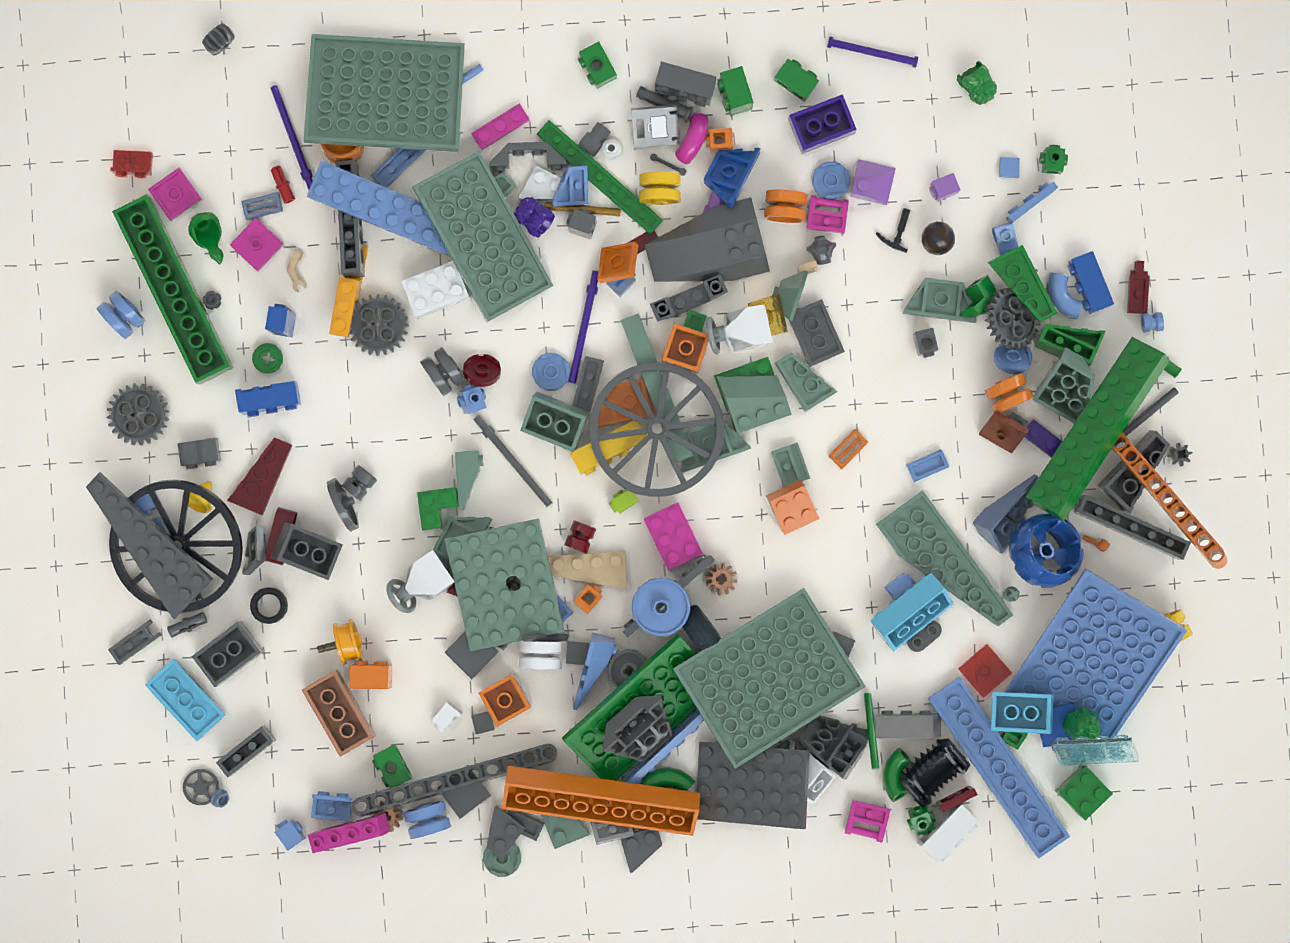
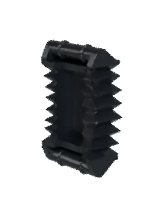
(933, 770)

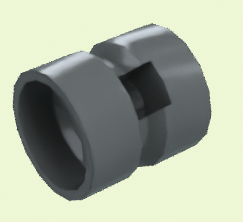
(359, 475)

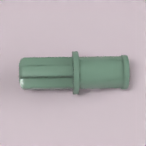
(1011, 593)

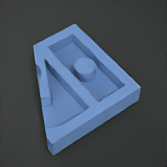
(572, 187)

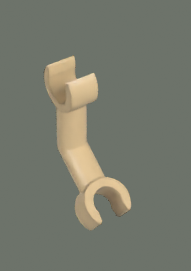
(296, 256)

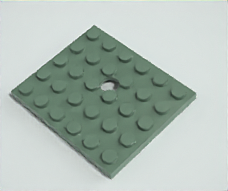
(480, 571)

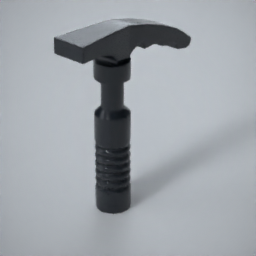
(901, 228)

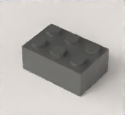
(685, 84)
(306, 550)
(227, 653)

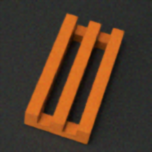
(837, 460)

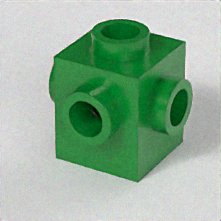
(1053, 166)
(921, 820)

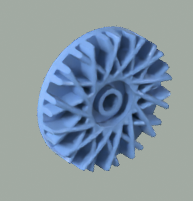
(660, 621)

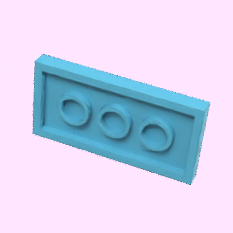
(185, 699)

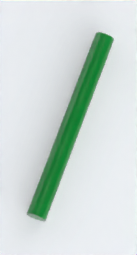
(871, 731)

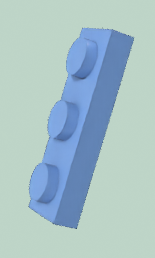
(1031, 201)

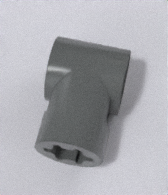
(593, 141)

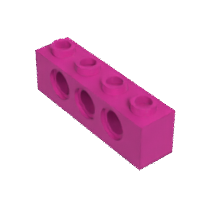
(348, 833)

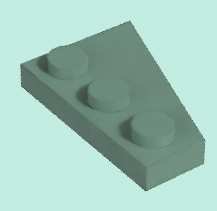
(803, 382)

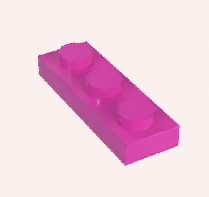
(500, 126)

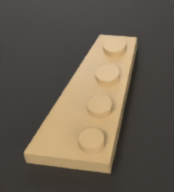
(595, 568)

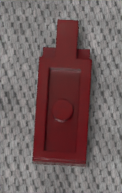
(1138, 289)

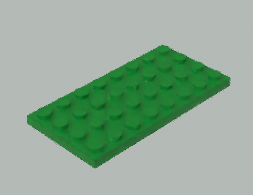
(651, 679)

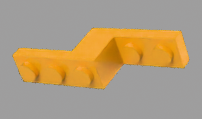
(347, 294)

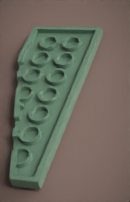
(931, 546)

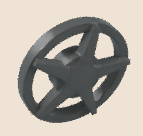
(200, 787)

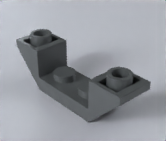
(501, 160)
(689, 299)

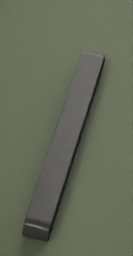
(445, 777)

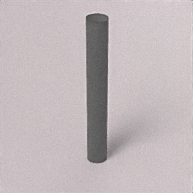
(542, 637)

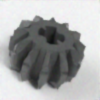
(218, 39)

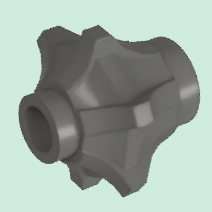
(821, 250)

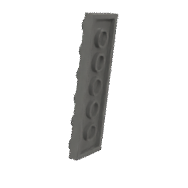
(631, 626)

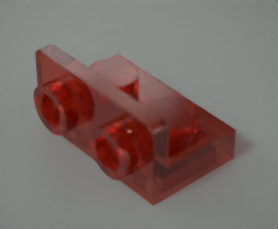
(132, 163)

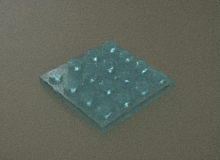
(1095, 751)

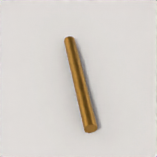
(593, 210)

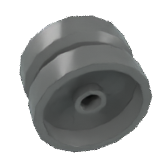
(444, 370)
(621, 661)

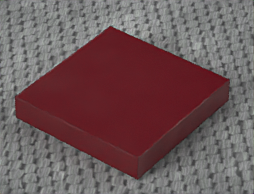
(956, 798)

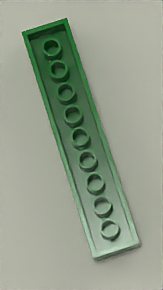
(172, 289)
(1097, 428)

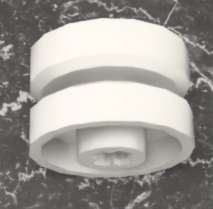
(540, 655)

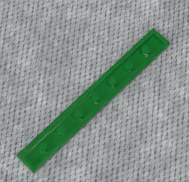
(600, 178)

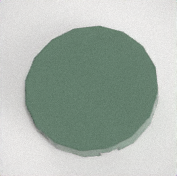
(504, 866)

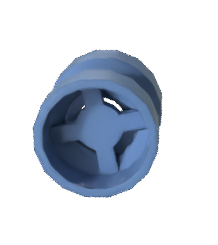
(1151, 322)

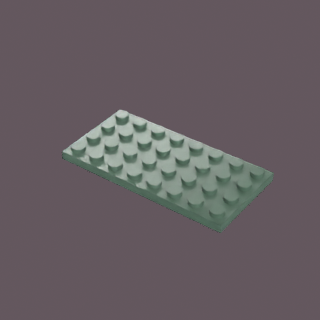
(482, 236)

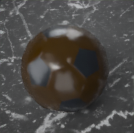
(938, 238)

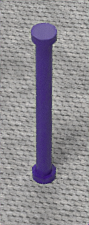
(872, 52)

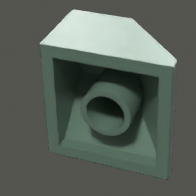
(790, 293)

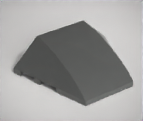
(638, 729)
(835, 744)

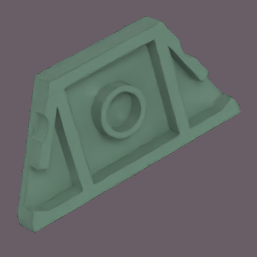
(940, 300)
(705, 437)
(454, 527)

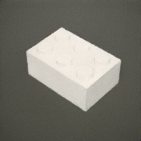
(435, 290)
(948, 833)

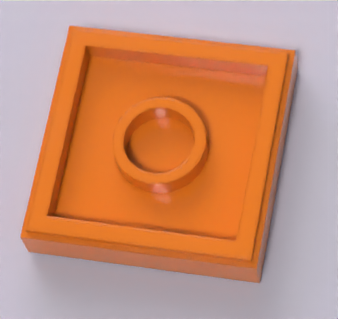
(617, 262)

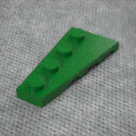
(1022, 279)

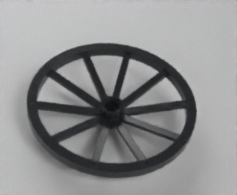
(220, 507)

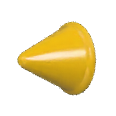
(198, 503)

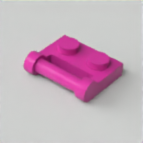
(826, 220)
(867, 814)

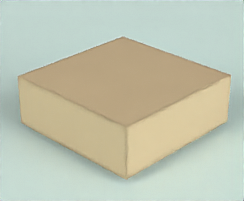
(810, 267)

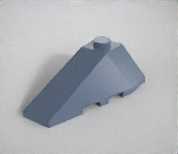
(1003, 516)

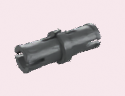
(187, 624)

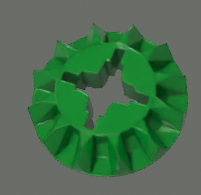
(263, 350)

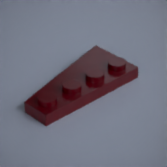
(259, 483)

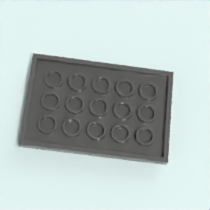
(760, 792)

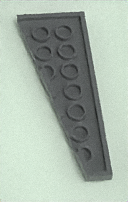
(164, 564)

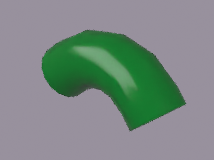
(891, 774)
(669, 777)

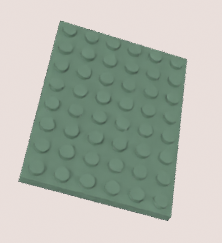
(384, 93)
(769, 678)

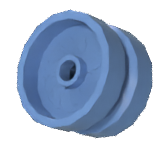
(118, 316)
(426, 818)

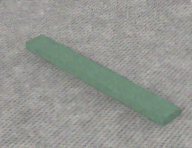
(644, 354)

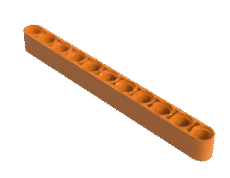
(1172, 507)

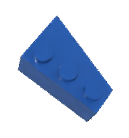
(268, 398)

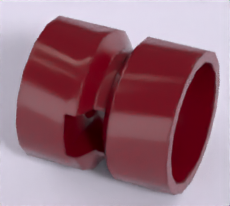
(580, 544)

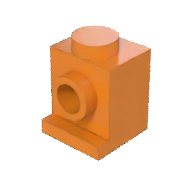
(726, 136)
(581, 600)

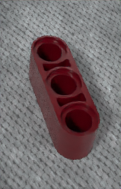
(282, 515)

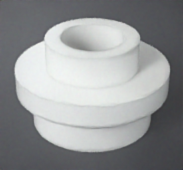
(613, 154)

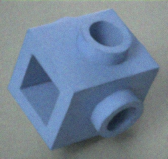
(471, 399)

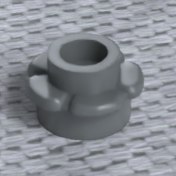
(212, 295)

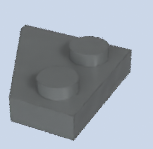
(255, 549)
(503, 832)
(640, 847)

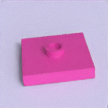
(174, 194)
(256, 244)

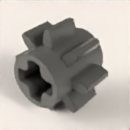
(1185, 453)

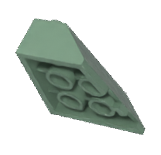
(1066, 386)
(753, 400)

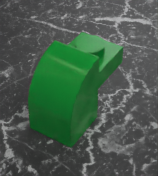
(979, 293)

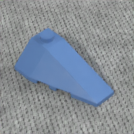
(597, 657)

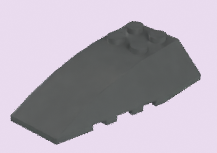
(710, 245)

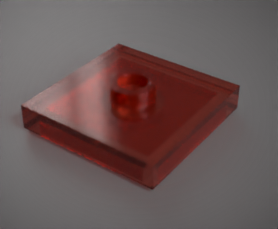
(984, 670)

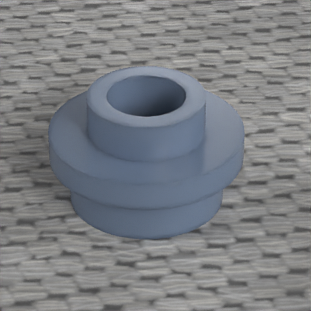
(220, 798)

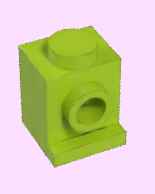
(622, 501)

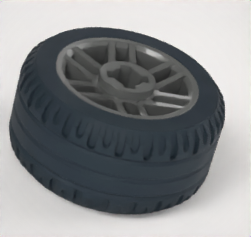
(700, 629)

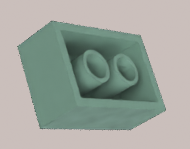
(555, 421)

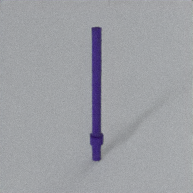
(306, 173)
(591, 291)

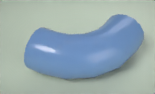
(1060, 298)

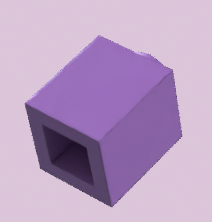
(944, 187)

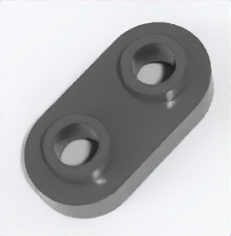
(925, 637)

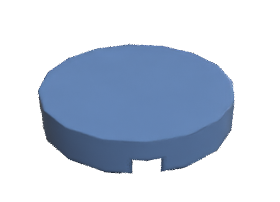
(831, 180)
(1012, 360)
(551, 371)

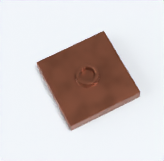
(1003, 431)

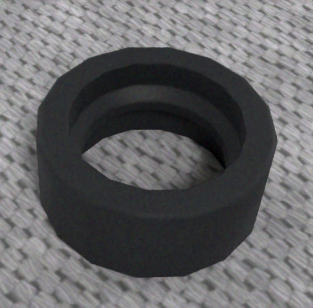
(254, 605)

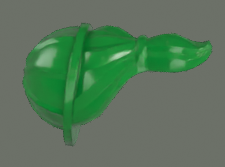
(206, 233)

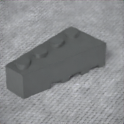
(1122, 484)

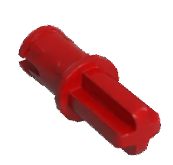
(282, 184)

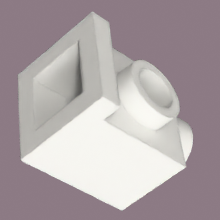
(446, 717)

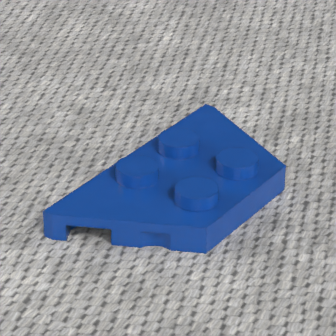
(729, 173)

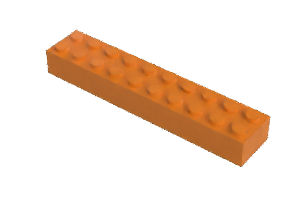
(600, 800)

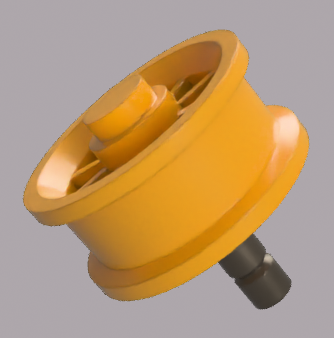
(346, 641)

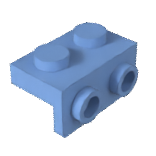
(331, 807)

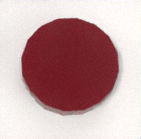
(481, 370)

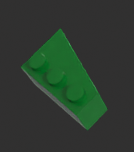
(1081, 341)

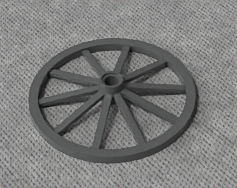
(700, 386)

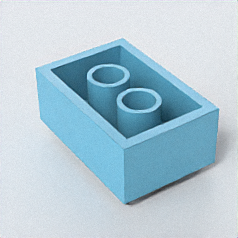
(1022, 712)

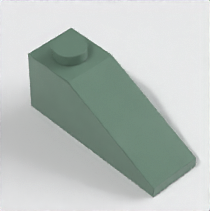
(467, 472)

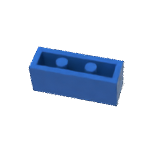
(1090, 283)
(280, 320)

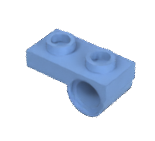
(1005, 237)

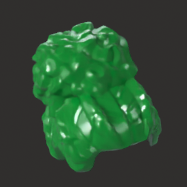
(978, 84)
(1081, 724)

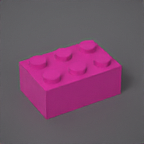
(673, 536)

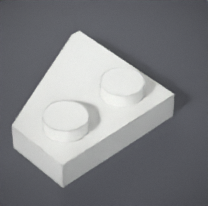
(540, 185)

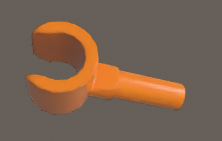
(1103, 545)

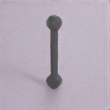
(682, 171)

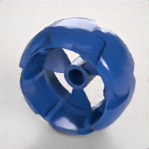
(1030, 560)

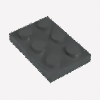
(816, 333)

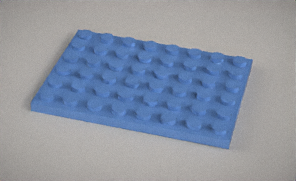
(1099, 652)

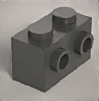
(581, 223)

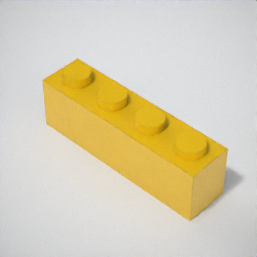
(585, 458)

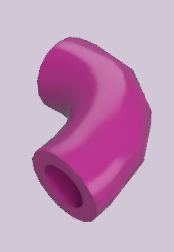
(694, 138)

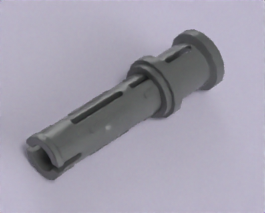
(658, 100)

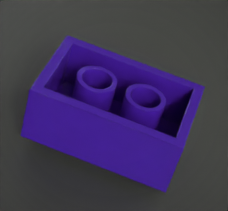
(822, 124)

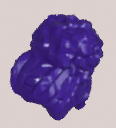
(534, 216)

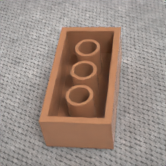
(338, 712)

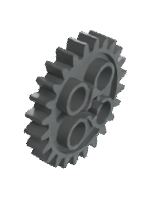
(1010, 320)
(395, 324)
(122, 421)

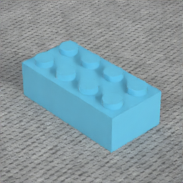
(912, 611)

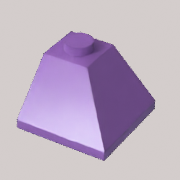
(872, 182)

